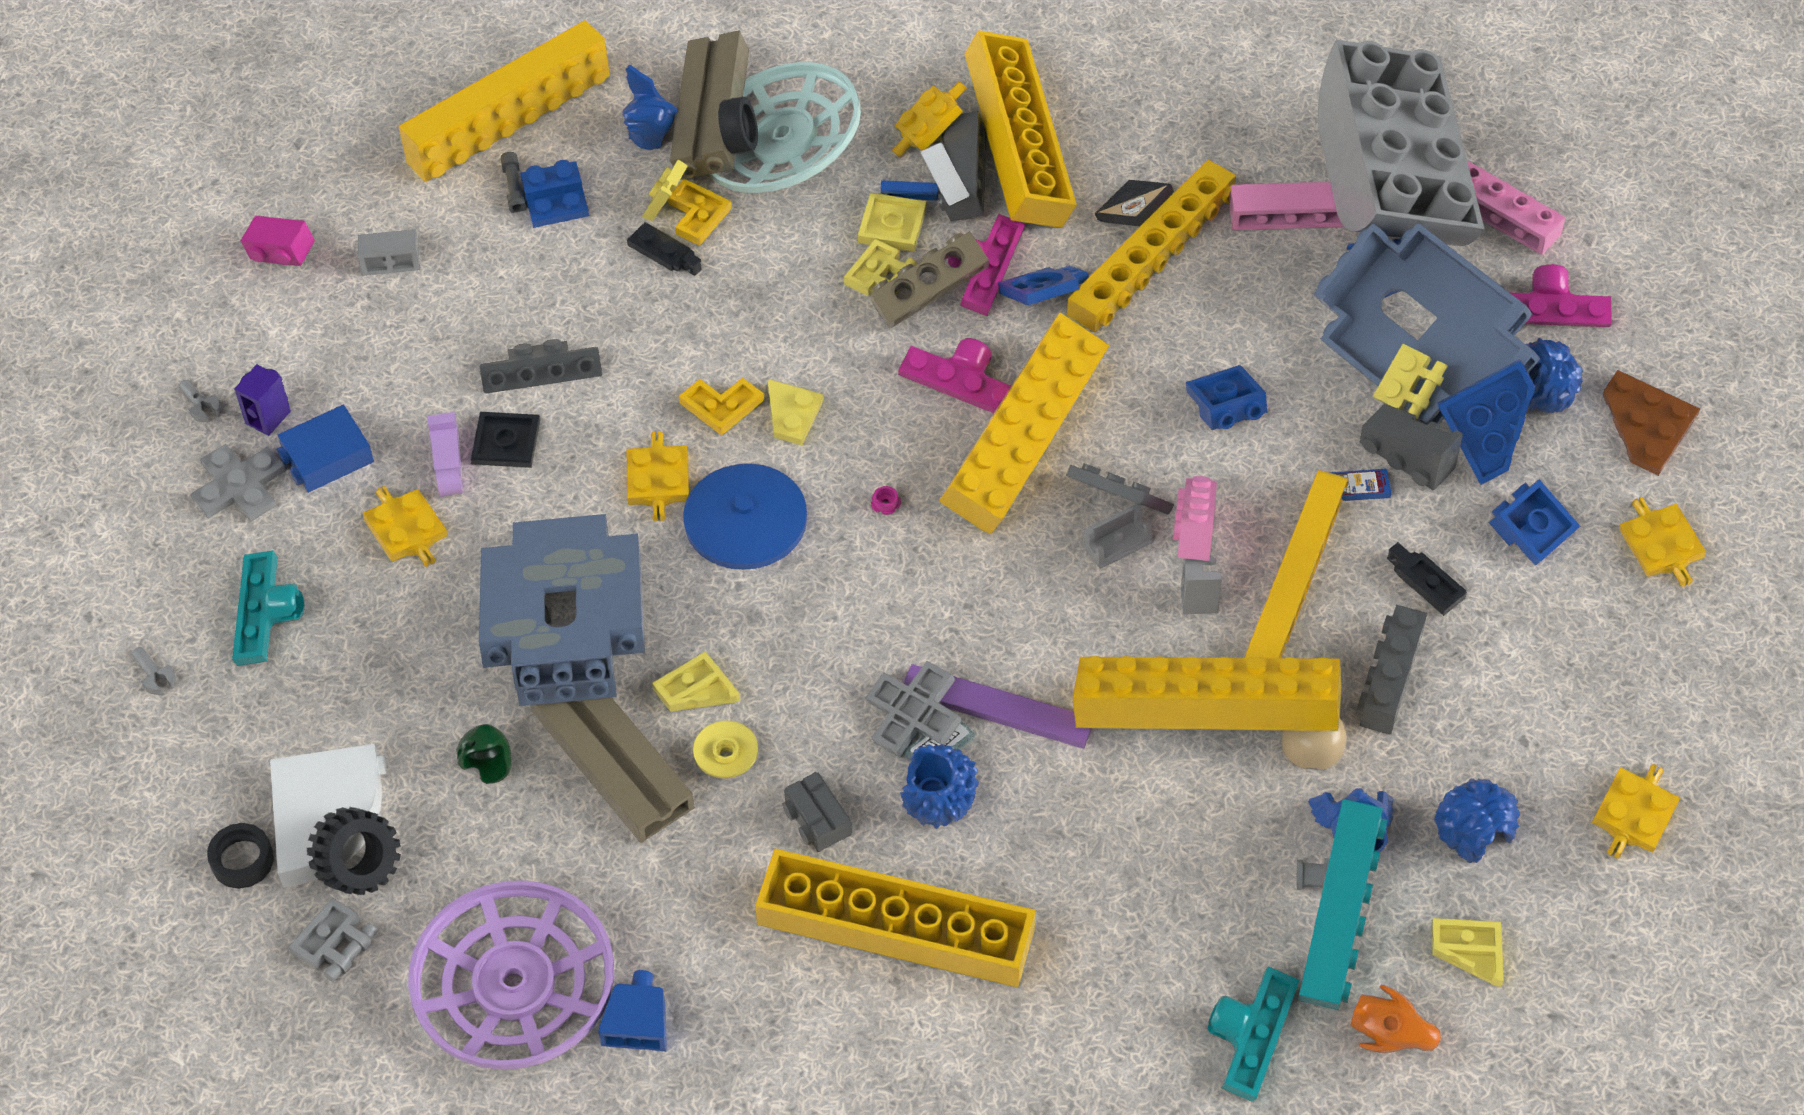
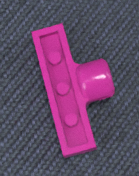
(999, 250)
(1555, 305)
(958, 376)

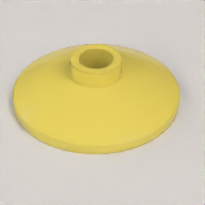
(724, 737)

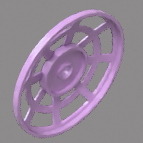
(508, 959)

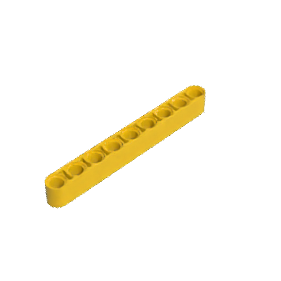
(1298, 566)

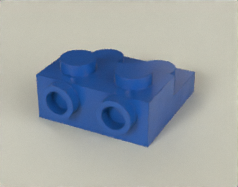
(554, 193)
(1227, 397)
(1533, 521)

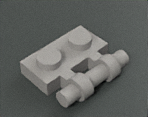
(326, 932)

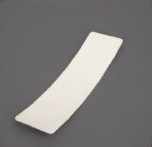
(944, 174)

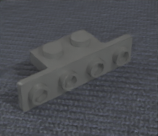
(540, 366)

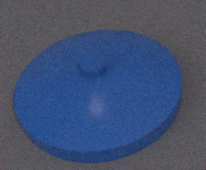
(745, 516)

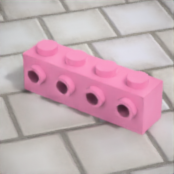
(1283, 206)
(1515, 212)
(1195, 518)

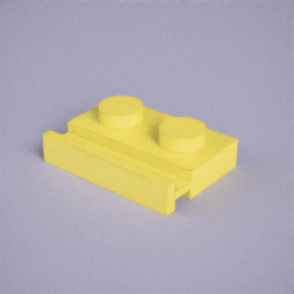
(663, 189)

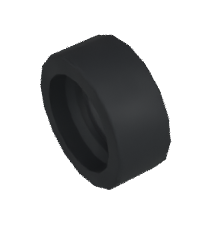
(738, 125)
(242, 877)

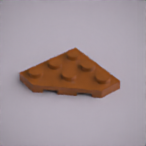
(1647, 420)

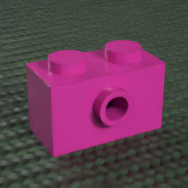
(277, 240)

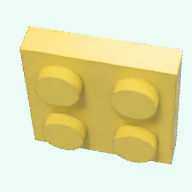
(892, 221)

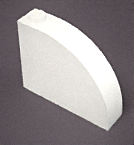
(311, 787)

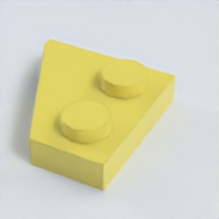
(792, 411)
(695, 685)
(1470, 946)

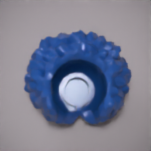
(1554, 376)
(939, 785)
(1473, 815)

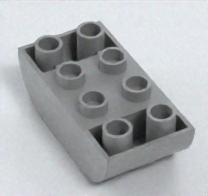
(1395, 143)

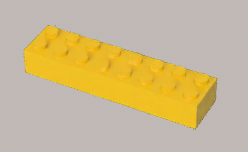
(504, 101)
(1020, 129)
(1024, 424)
(1208, 693)
(896, 917)

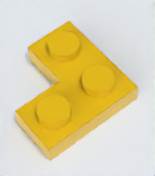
(703, 211)
(724, 409)

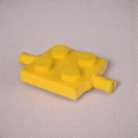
(928, 118)
(657, 475)
(405, 525)
(1662, 541)
(1635, 810)

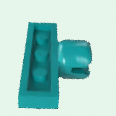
(262, 606)
(1253, 1031)

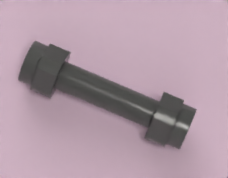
(515, 197)

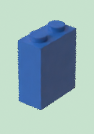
(324, 449)

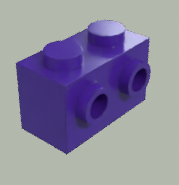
(262, 399)

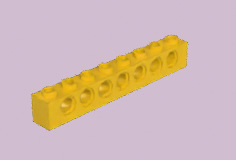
(1151, 246)

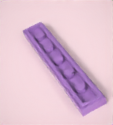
(1011, 710)

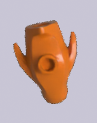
(1393, 1024)

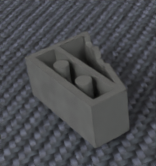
(1412, 445)

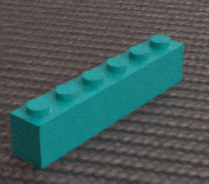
(1340, 905)

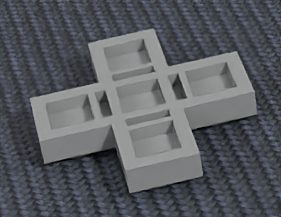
(238, 482)
(913, 708)

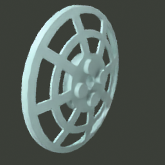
(774, 146)

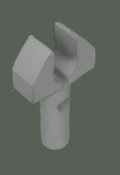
(200, 402)
(153, 672)

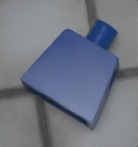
(635, 1015)

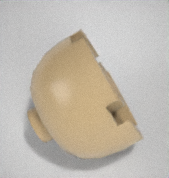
(1314, 748)

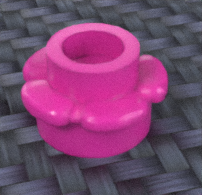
(888, 494)

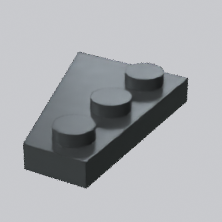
(1115, 485)

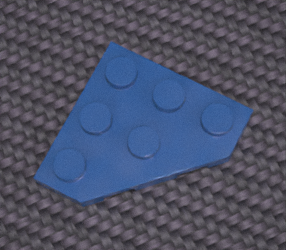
(1490, 418)

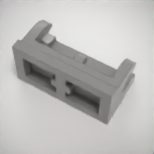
(388, 252)
(1117, 536)
(1200, 588)

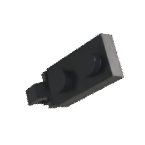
(664, 249)
(1426, 578)

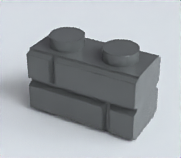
(817, 812)

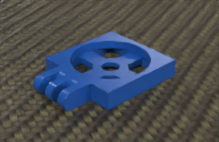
(1037, 290)

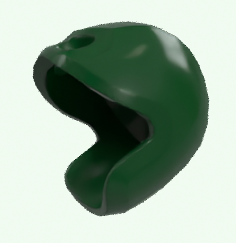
(486, 750)

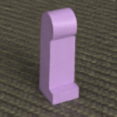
(446, 453)

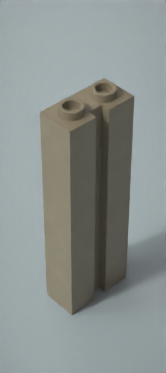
(710, 74)
(618, 763)

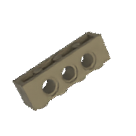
(897, 310)

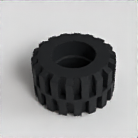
(378, 855)

